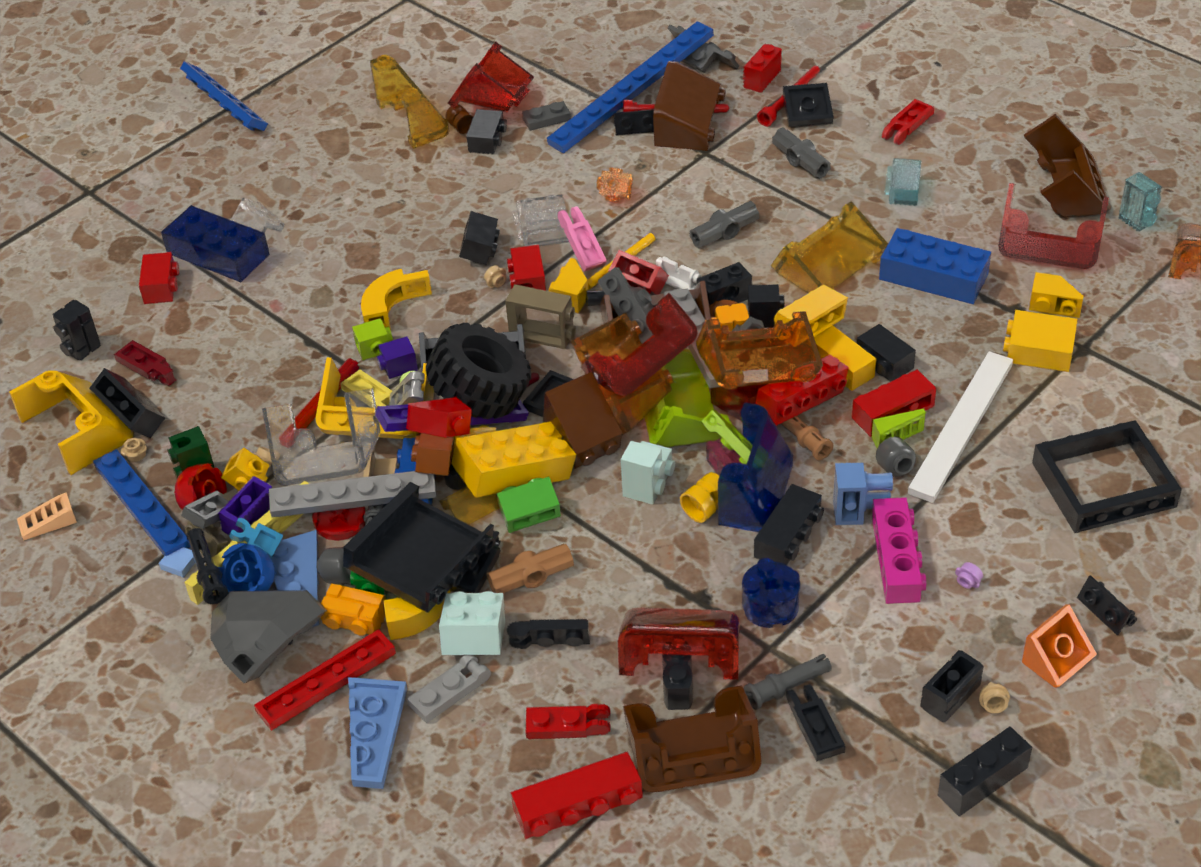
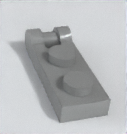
(408, 390)
(448, 688)

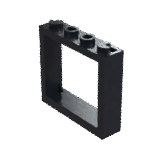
(1115, 508)

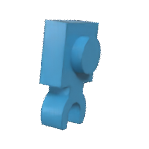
(260, 536)

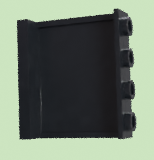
(416, 549)

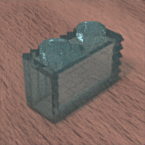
(904, 181)
(1140, 201)

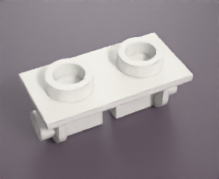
(678, 277)

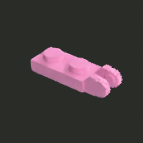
(582, 239)

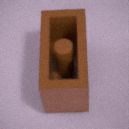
(432, 454)

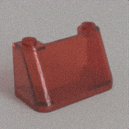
(671, 335)
(679, 633)

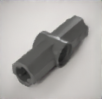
(801, 153)
(724, 224)

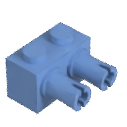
(852, 494)

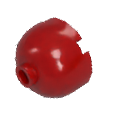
(197, 483)

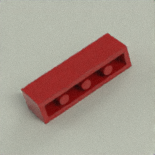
(576, 795)

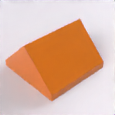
(1058, 647)

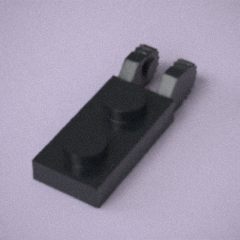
(548, 632)
(816, 724)

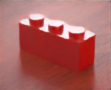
(899, 396)

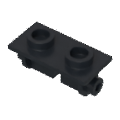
(634, 122)
(1105, 605)

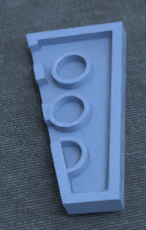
(296, 564)
(373, 728)

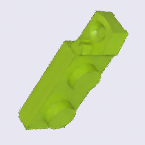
(730, 435)

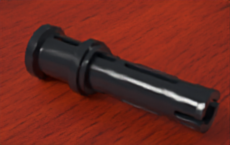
(198, 542)

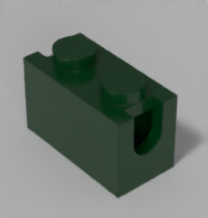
(189, 449)

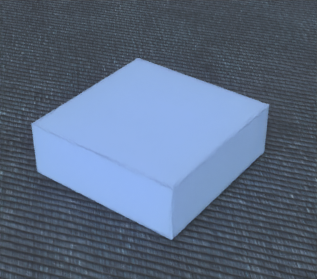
(178, 562)

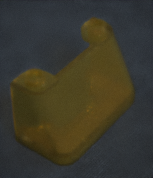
(397, 89)
(831, 252)

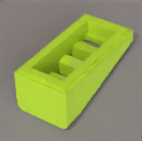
(898, 426)

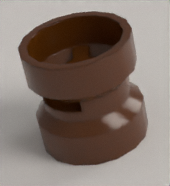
(459, 118)

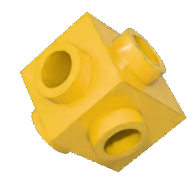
(243, 467)

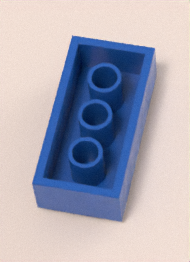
(935, 265)

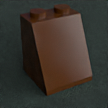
(583, 419)

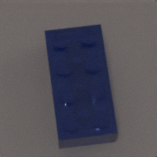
(215, 243)

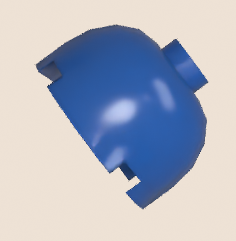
(247, 568)

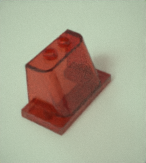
(494, 83)

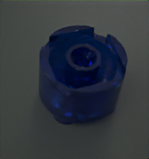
(770, 593)

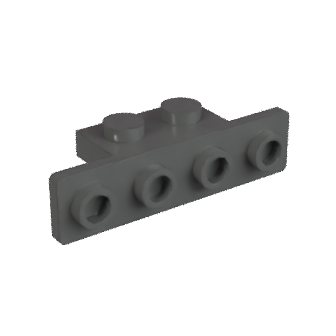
(705, 54)
(627, 299)

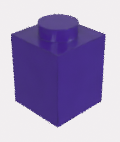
(397, 357)

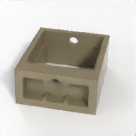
(537, 331)

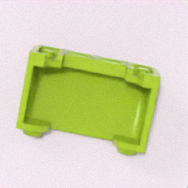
(680, 413)

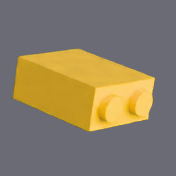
(1040, 340)

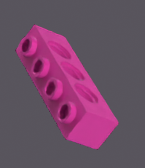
(897, 550)

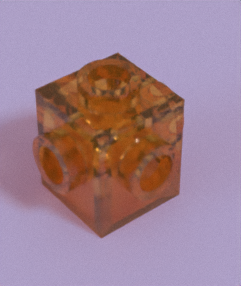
(622, 187)

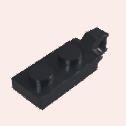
(474, 579)

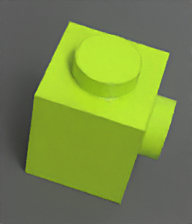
(369, 336)

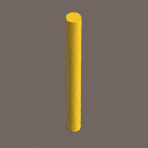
(633, 250)

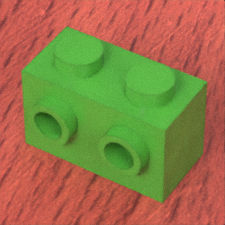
(528, 504)

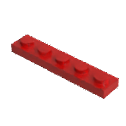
(324, 679)

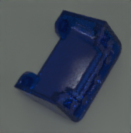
(754, 489)

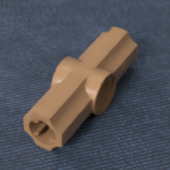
(530, 569)

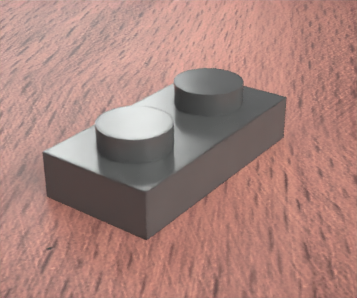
(546, 115)

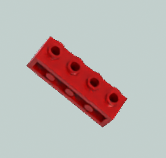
(794, 397)

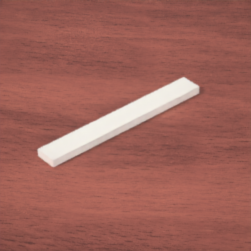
(960, 427)

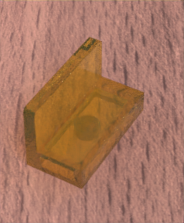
(467, 507)

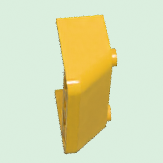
(332, 410)
(97, 425)

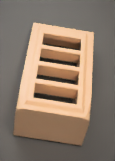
(55, 515)

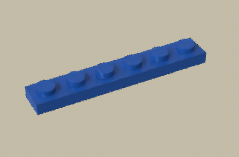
(222, 95)
(141, 503)

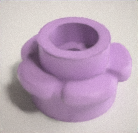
(969, 575)

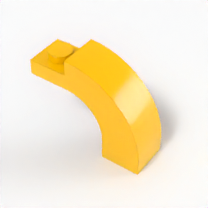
(390, 290)
(407, 619)

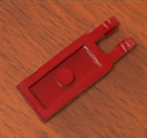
(907, 121)
(567, 721)

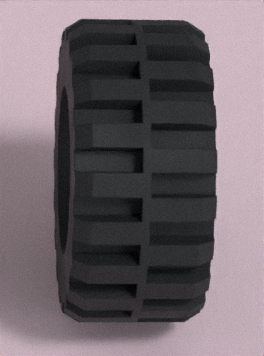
(478, 369)

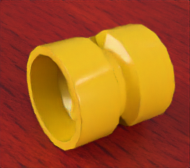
(701, 499)

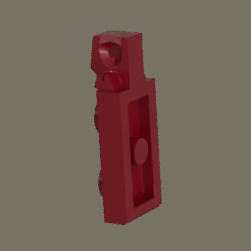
(145, 363)

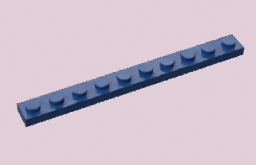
(628, 87)

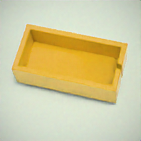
(512, 458)

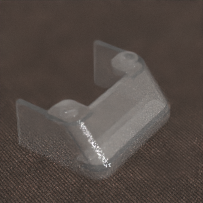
(295, 451)

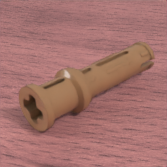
(809, 437)

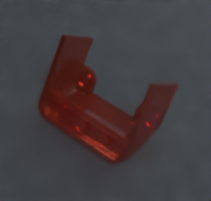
(1073, 252)

